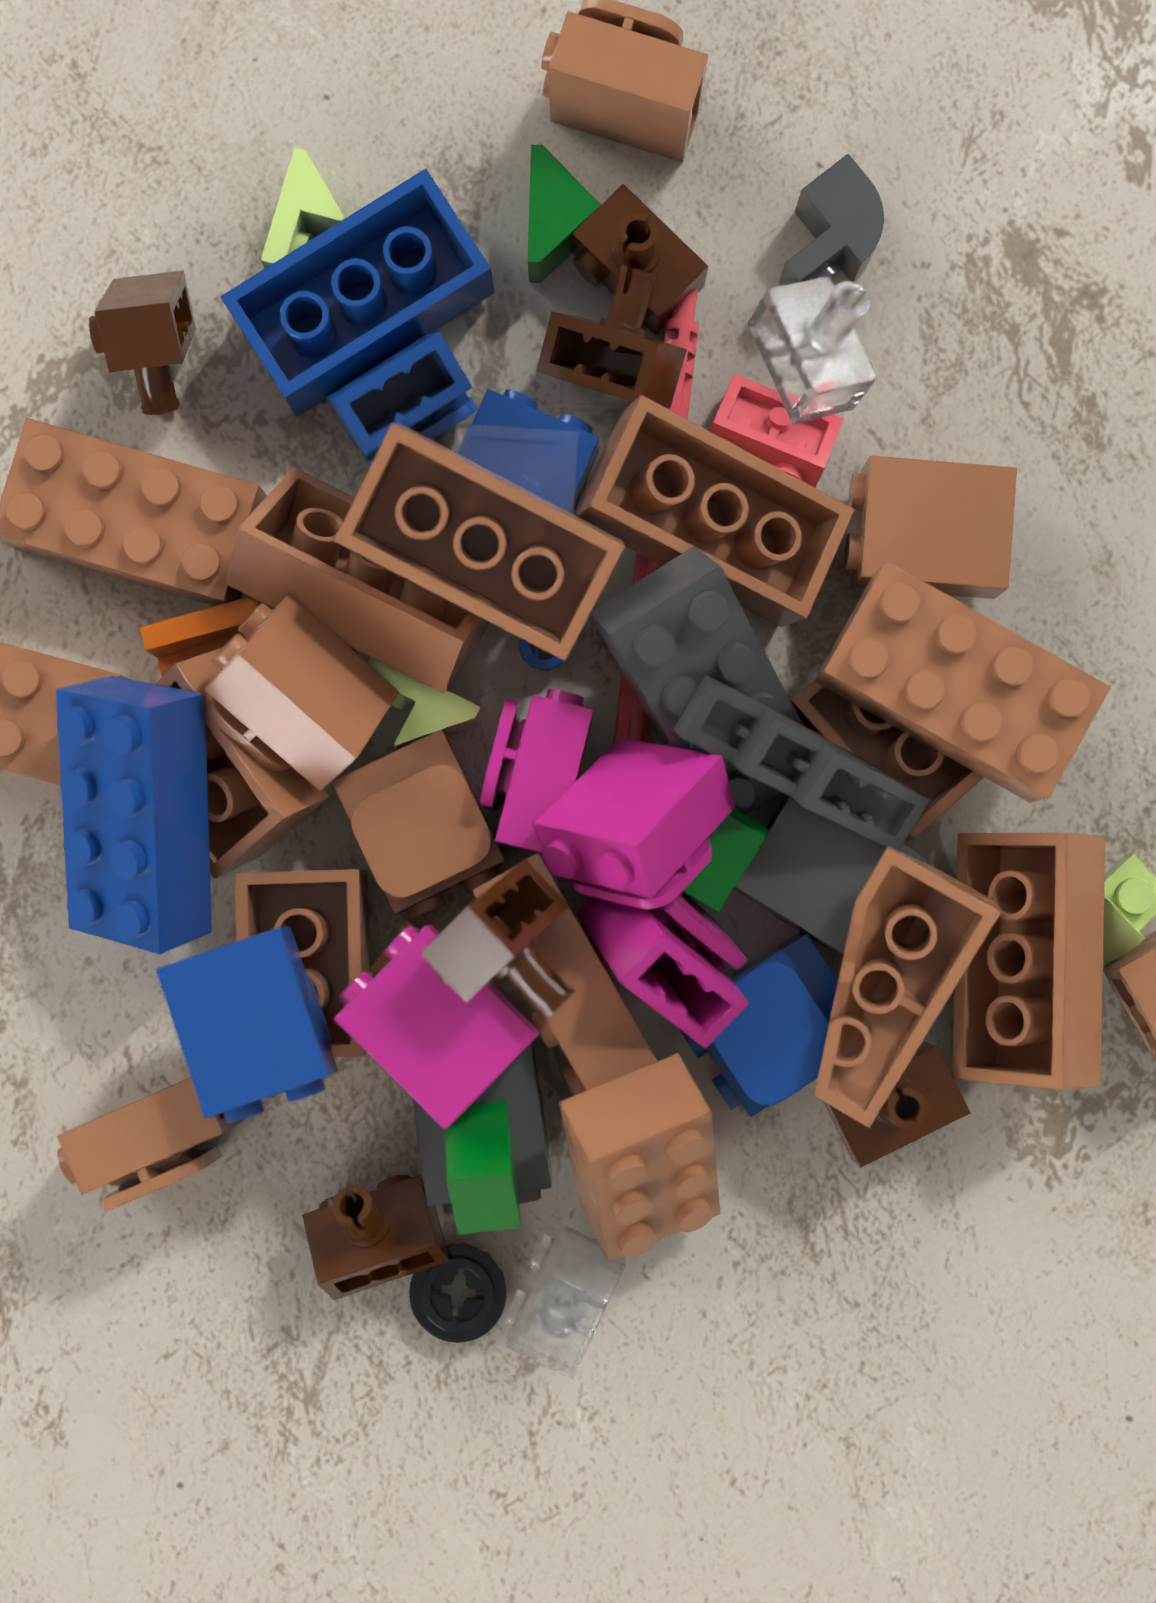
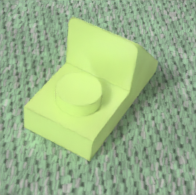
(301, 208)
(431, 707)
(1127, 906)

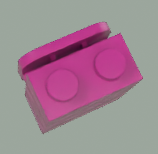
(534, 762)
(637, 823)
(671, 961)
(427, 1033)

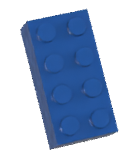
(360, 292)
(135, 812)

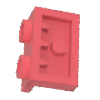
(759, 424)

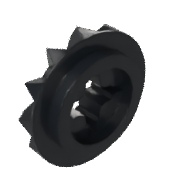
(477, 1313)

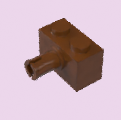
(633, 236)
(145, 328)
(615, 352)
(498, 939)
(917, 1106)
(374, 1236)

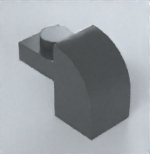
(845, 219)

